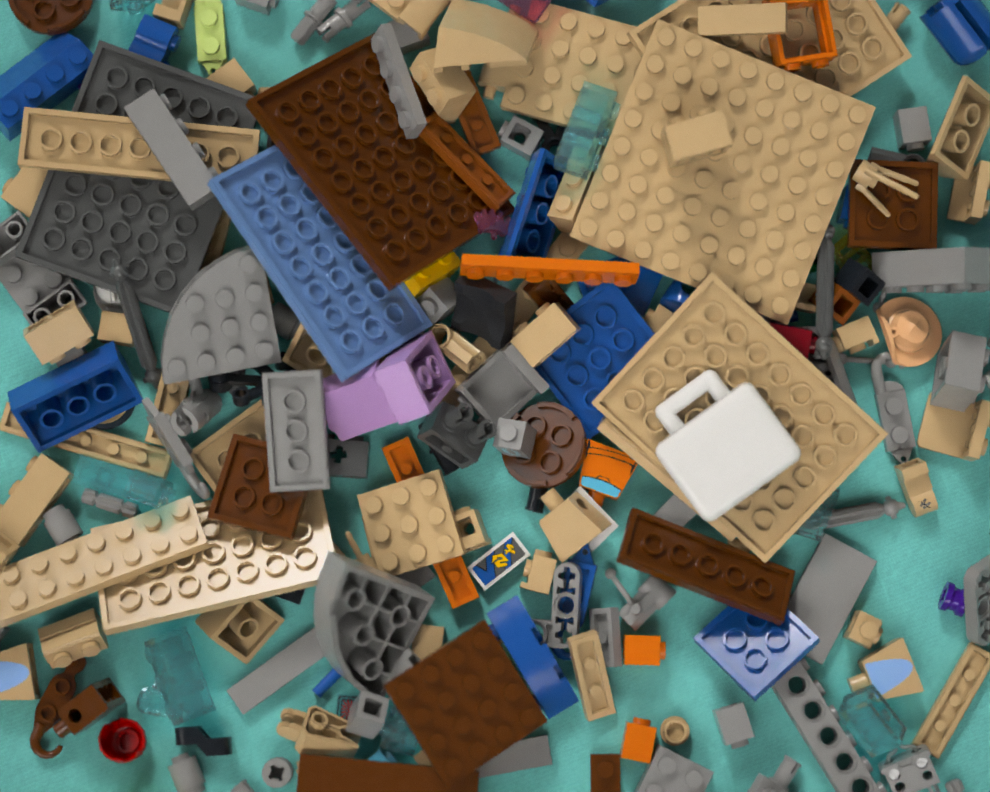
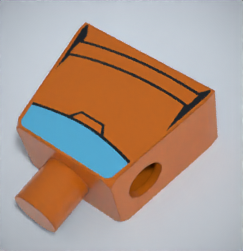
(605, 471)

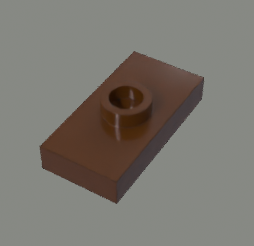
(549, 292)

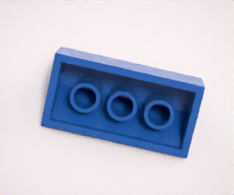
(42, 79)
(530, 227)
(75, 397)

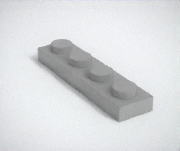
(398, 80)

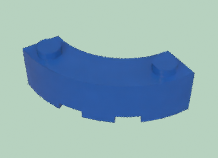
(535, 661)

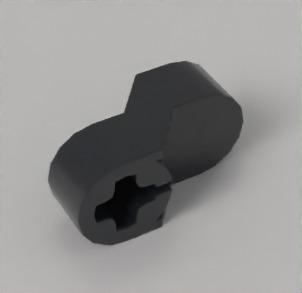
(210, 746)

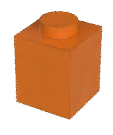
(643, 650)
(638, 740)

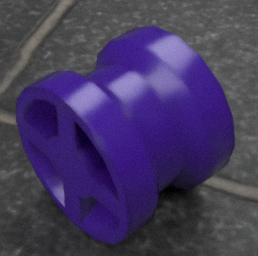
(952, 599)

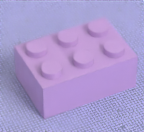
(414, 378)

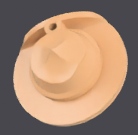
(909, 331)

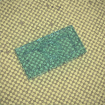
(101, 476)
(817, 523)

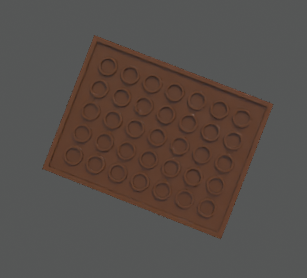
(381, 189)

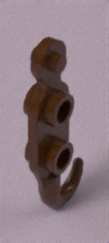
(57, 694)

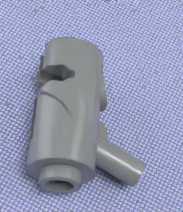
(196, 409)

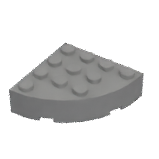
(935, 269)
(221, 321)
(366, 620)

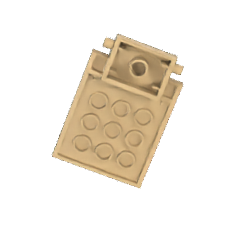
(567, 52)

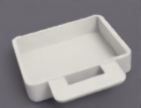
(726, 447)

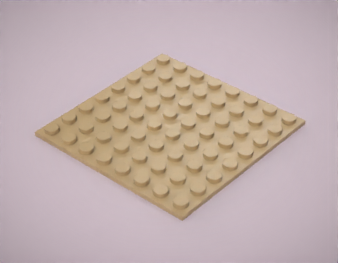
(740, 213)

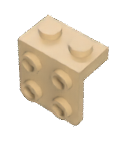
(955, 431)

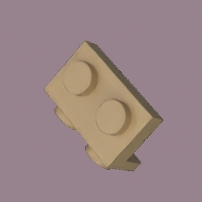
(968, 196)

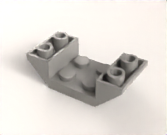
(32, 286)

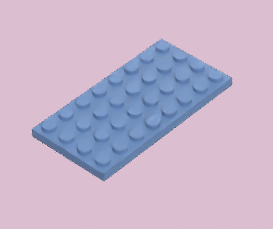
(316, 265)

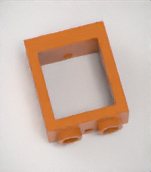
(824, 32)

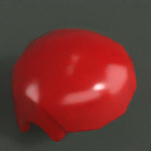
(122, 740)

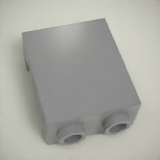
(501, 385)

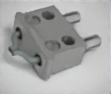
(909, 769)

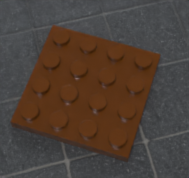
(465, 703)

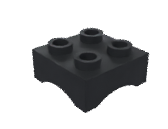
(484, 310)

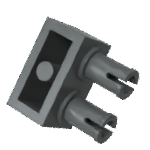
(455, 433)

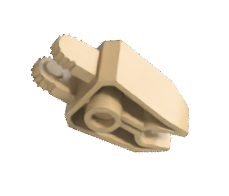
(318, 732)

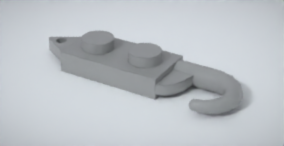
(892, 411)
(177, 448)

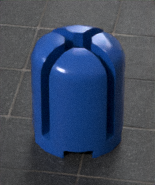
(960, 28)

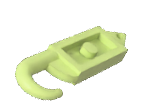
(210, 34)

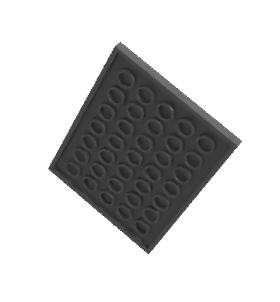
(144, 223)

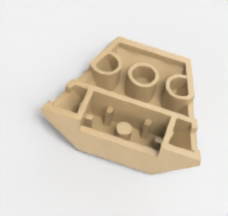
(480, 35)

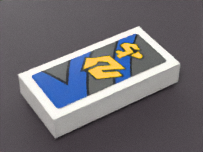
(498, 561)

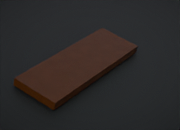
(706, 566)
(346, 774)

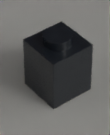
(859, 281)

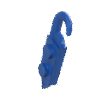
(566, 604)

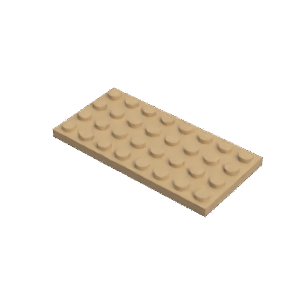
(233, 571)

